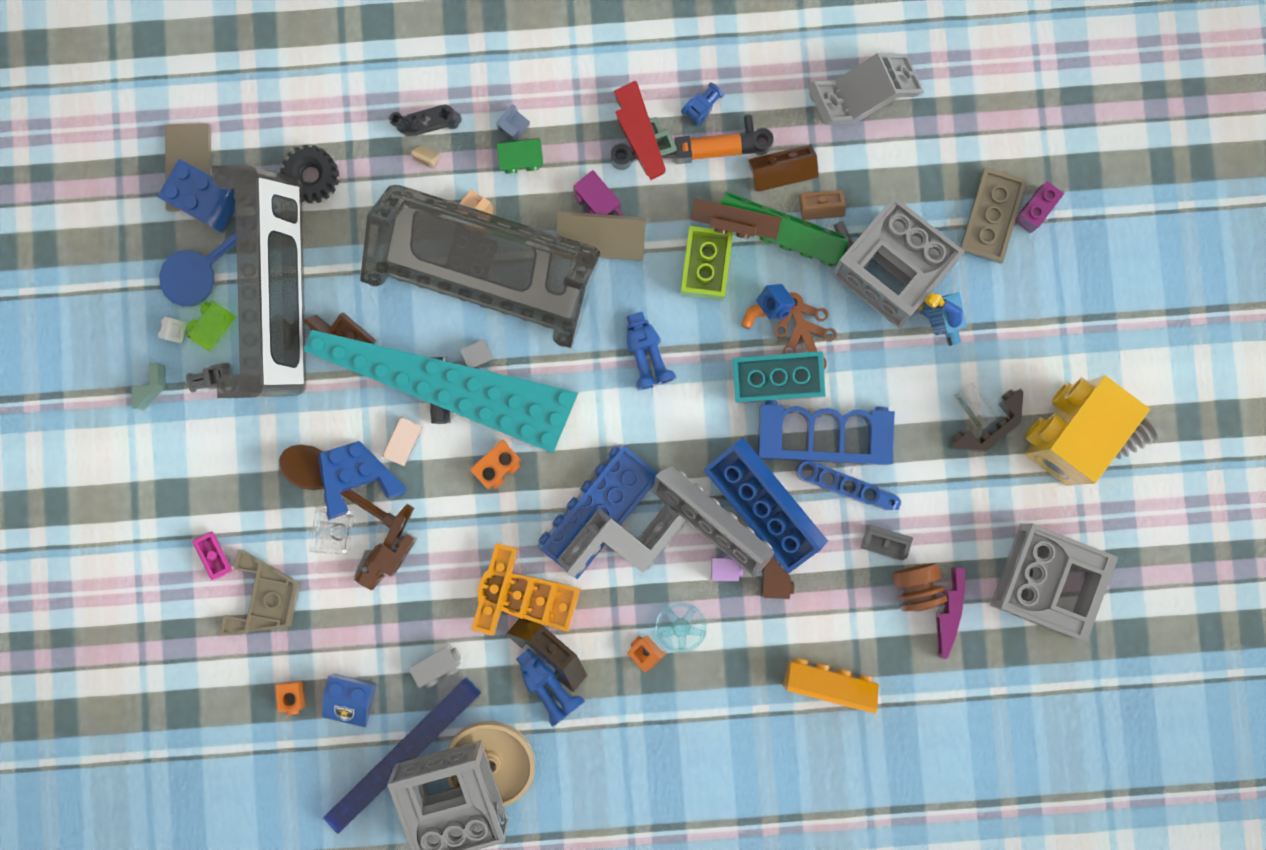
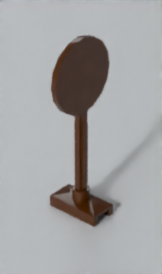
(301, 468)

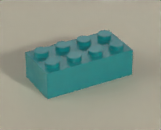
(779, 377)

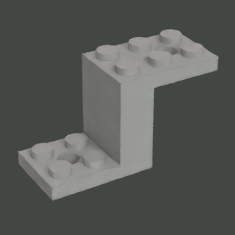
(865, 89)
(638, 552)

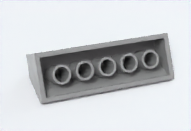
(712, 520)

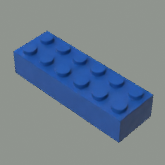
(765, 505)

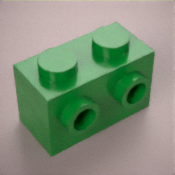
(520, 154)

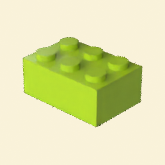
(706, 263)

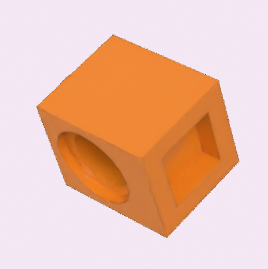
(297, 690)

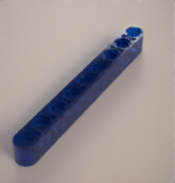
(405, 750)

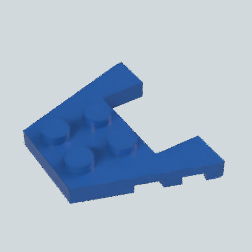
(350, 468)

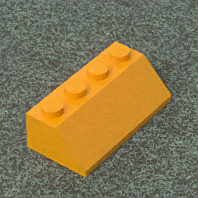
(831, 685)

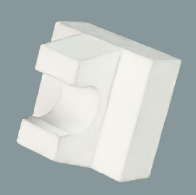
(172, 330)

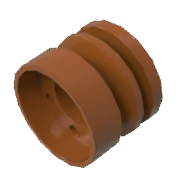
(919, 586)

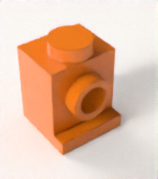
(640, 657)

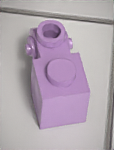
(725, 569)

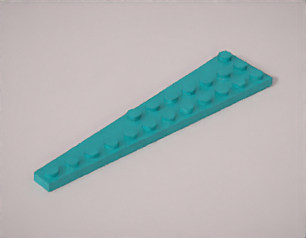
(502, 402)

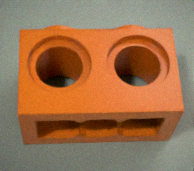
(492, 460)

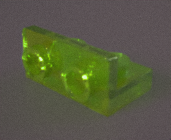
(209, 325)

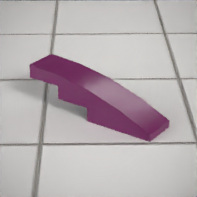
(949, 620)

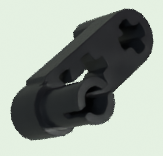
(438, 120)

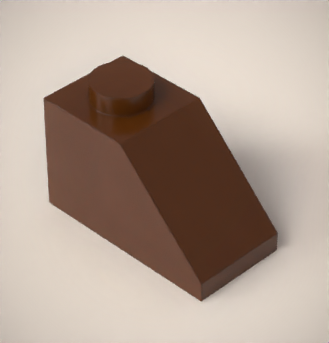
(776, 581)

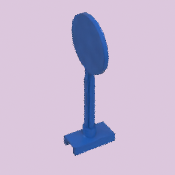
(189, 276)

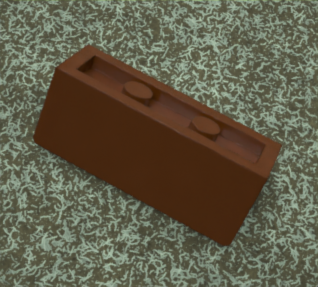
(784, 168)

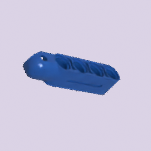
(881, 496)

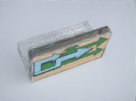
(975, 406)

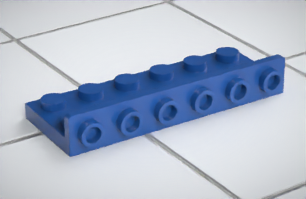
(614, 489)

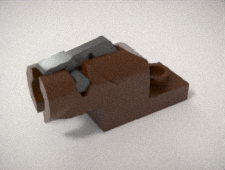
(382, 560)

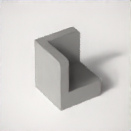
(476, 354)

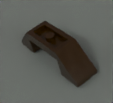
(1012, 406)
(550, 649)

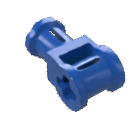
(701, 105)

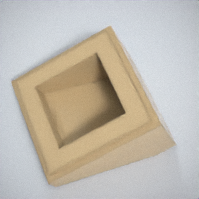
(425, 156)

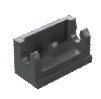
(886, 542)

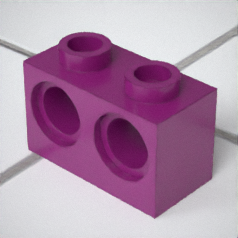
(1039, 206)

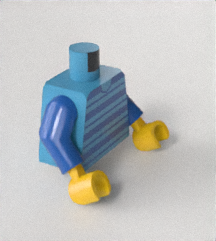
(945, 315)

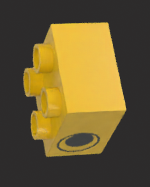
(1085, 430)

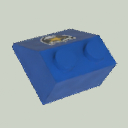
(348, 699)

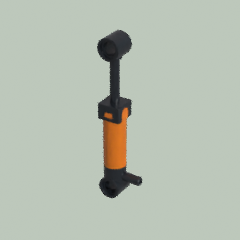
(707, 147)

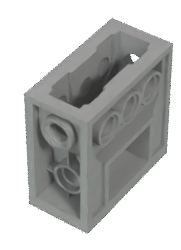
(906, 250)
(1047, 580)
(453, 818)

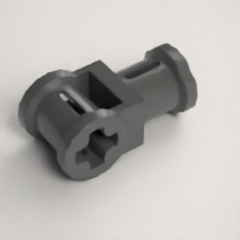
(208, 378)

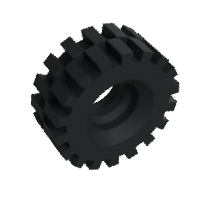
(322, 162)

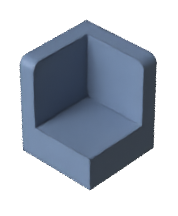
(512, 123)

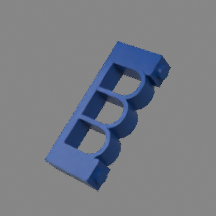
(880, 435)

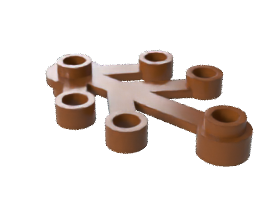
(804, 327)

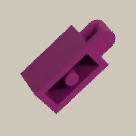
(596, 195)

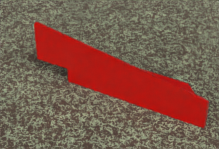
(638, 129)

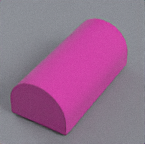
(212, 556)

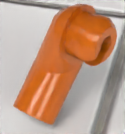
(752, 313)

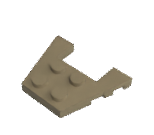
(271, 599)

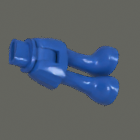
(643, 337)
(537, 673)

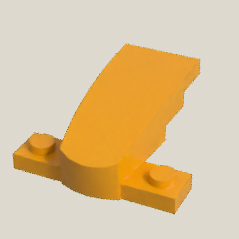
(521, 596)

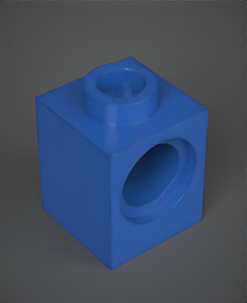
(775, 301)

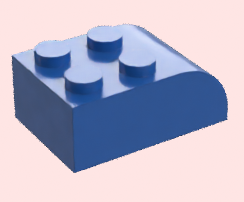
(198, 196)

